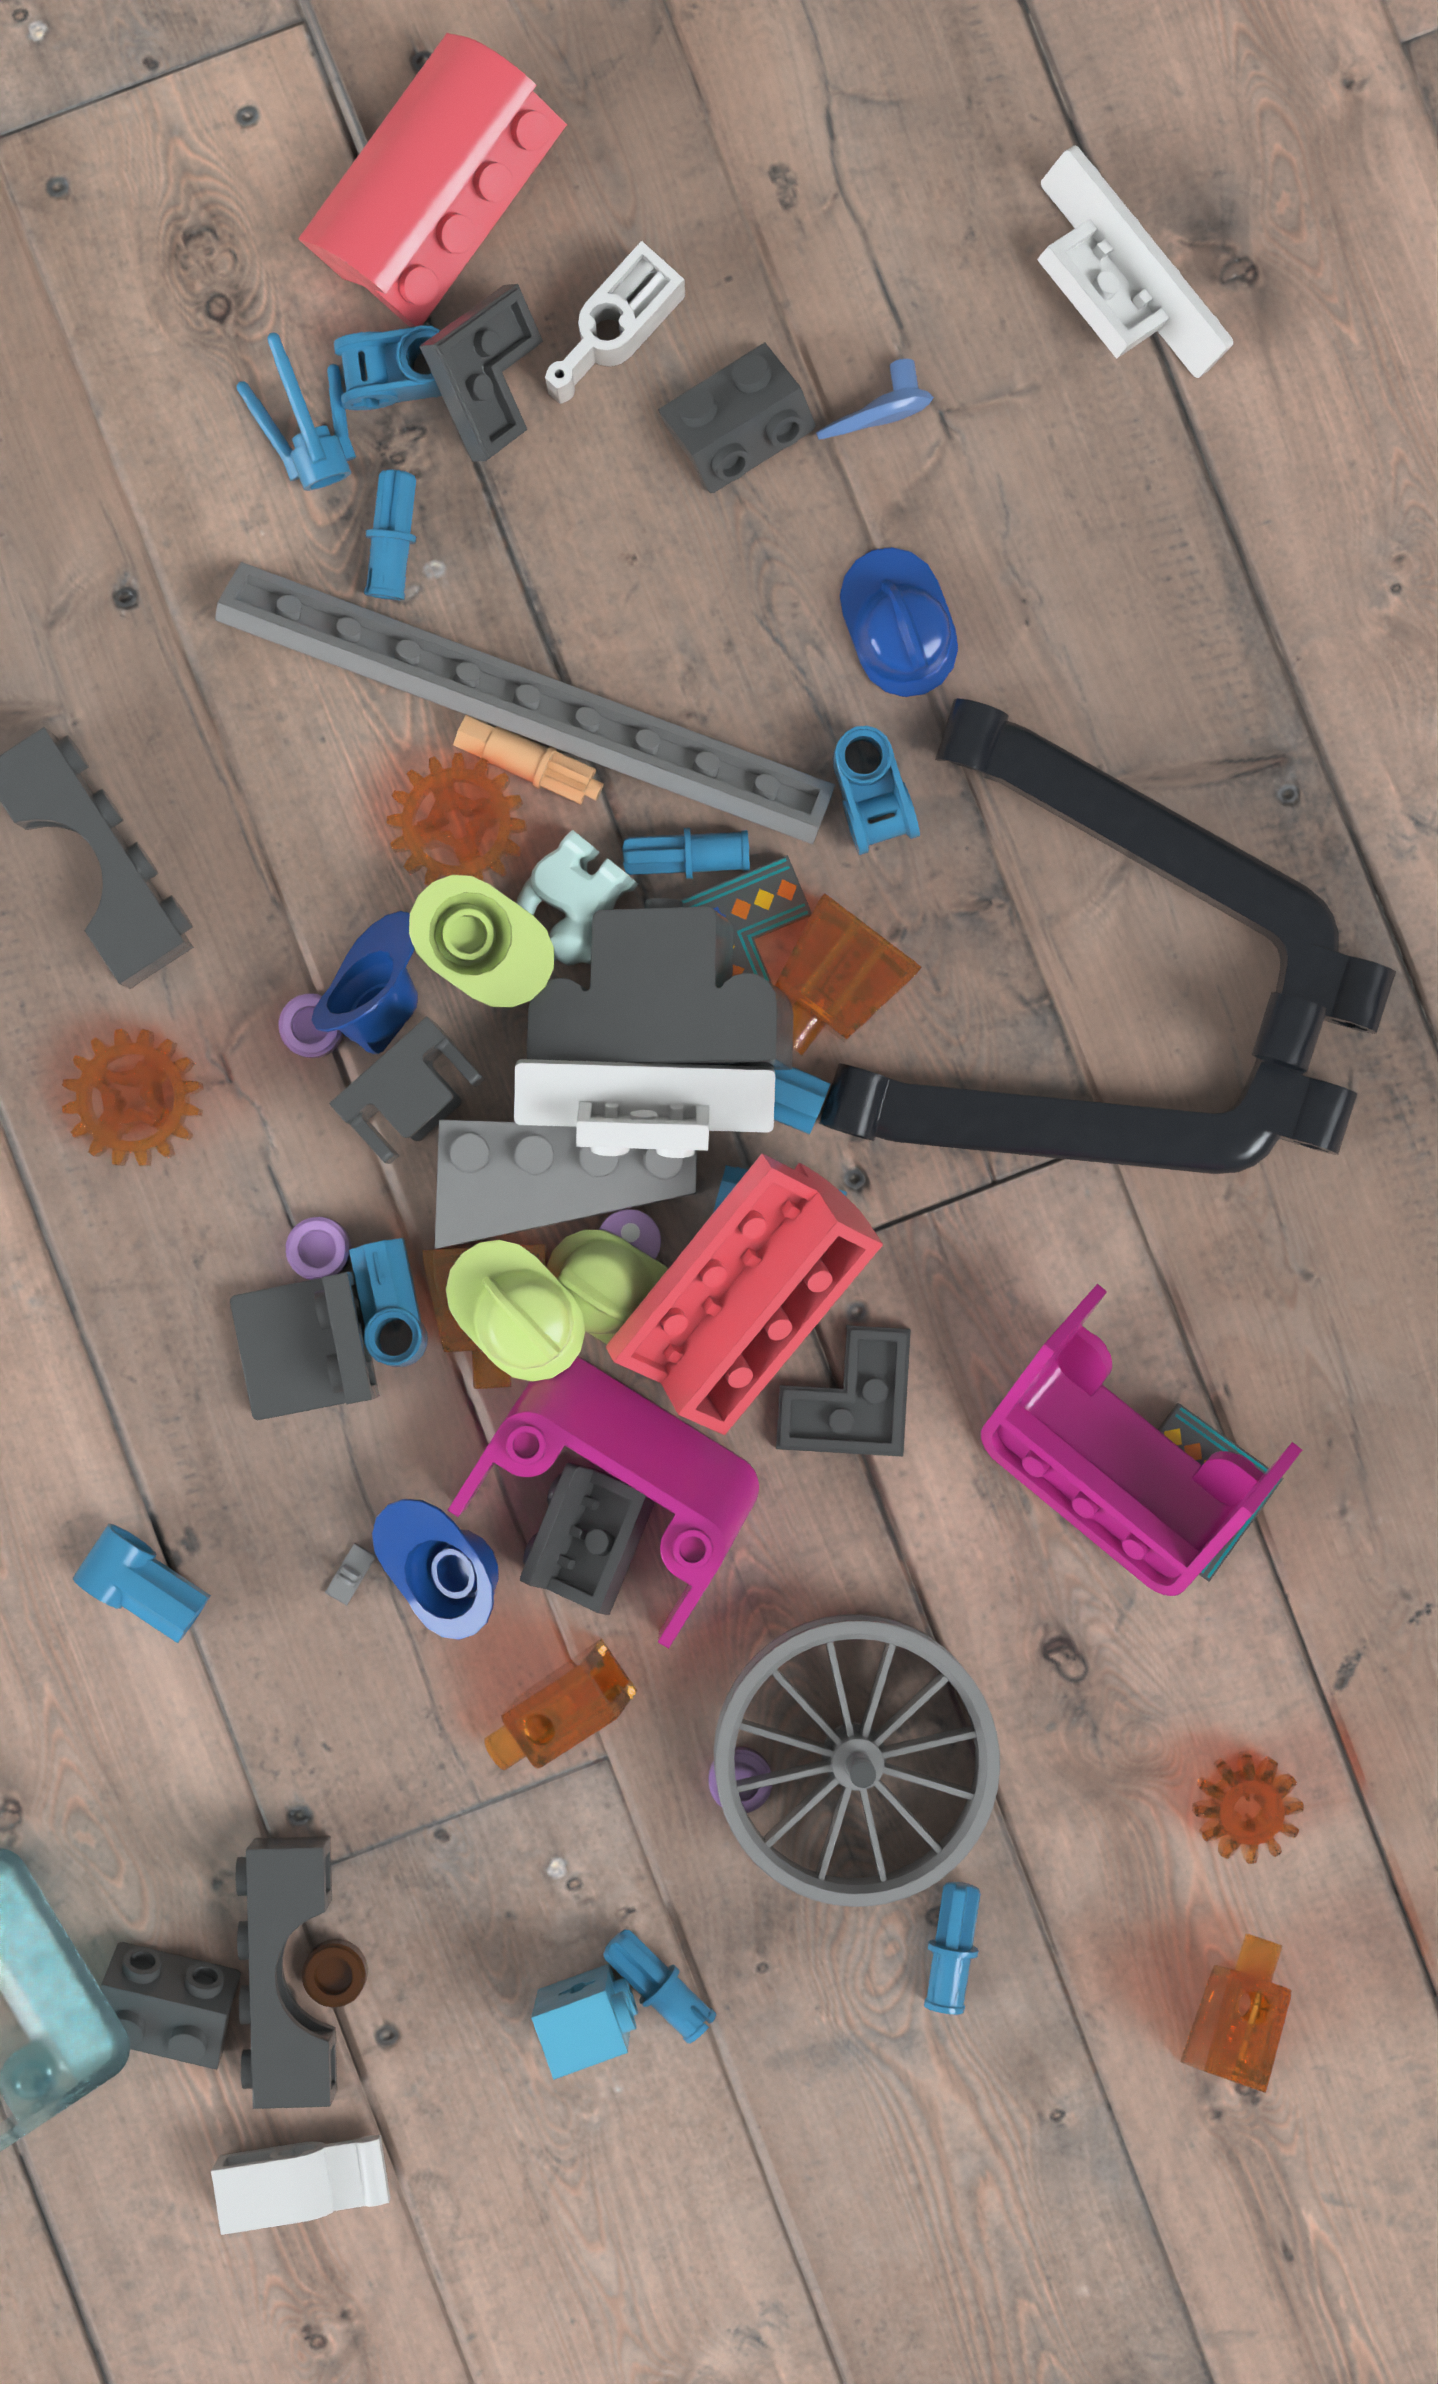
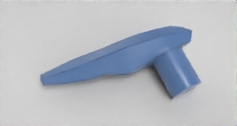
(891, 407)

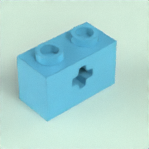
(584, 2020)

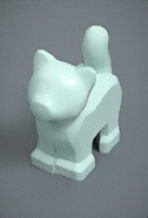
(566, 885)

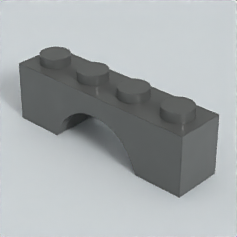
(132, 924)
(290, 2051)

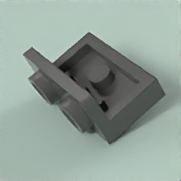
(739, 417)
(586, 1537)
(171, 2003)

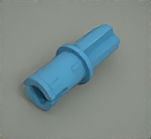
(391, 535)
(686, 853)
(953, 1948)
(658, 1985)

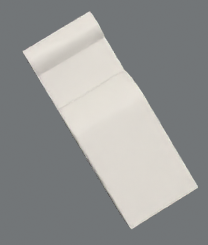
(636, 296)
(298, 2182)

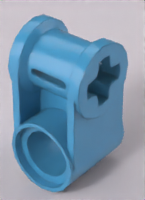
(388, 365)
(873, 793)

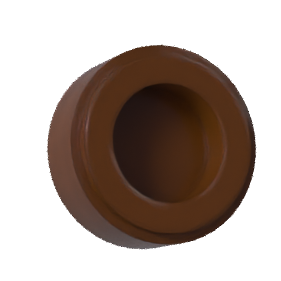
(334, 1973)

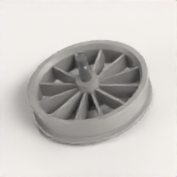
(856, 1760)

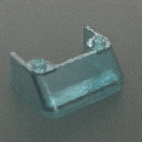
(59, 2005)

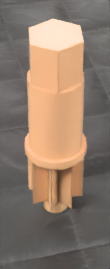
(528, 760)

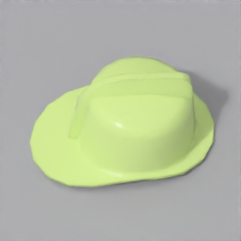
(481, 941)
(604, 1278)
(515, 1310)

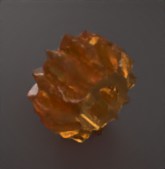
(1226, 1820)

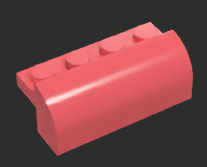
(434, 178)
(746, 1291)

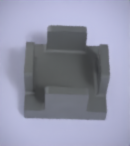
(405, 1089)

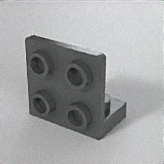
(303, 1346)

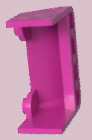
(643, 1447)
(1117, 1471)

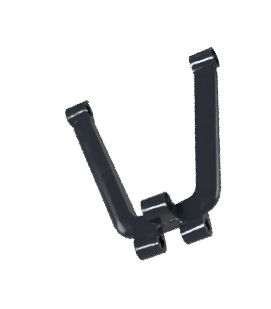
(1311, 988)

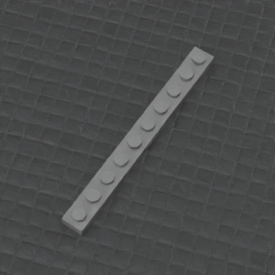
(525, 702)

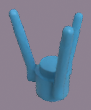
(317, 455)

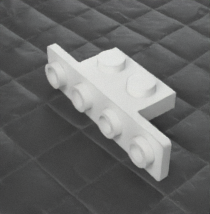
(1120, 273)
(644, 1103)

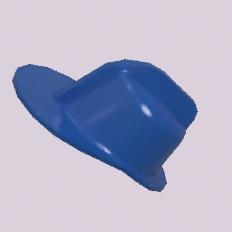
(899, 622)
(372, 987)
(437, 1567)

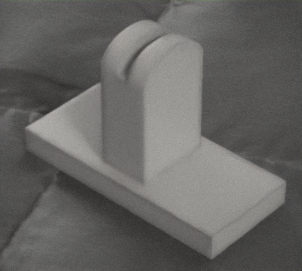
(350, 1574)

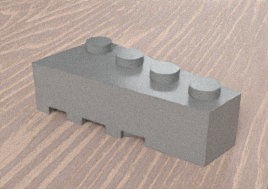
(533, 1176)

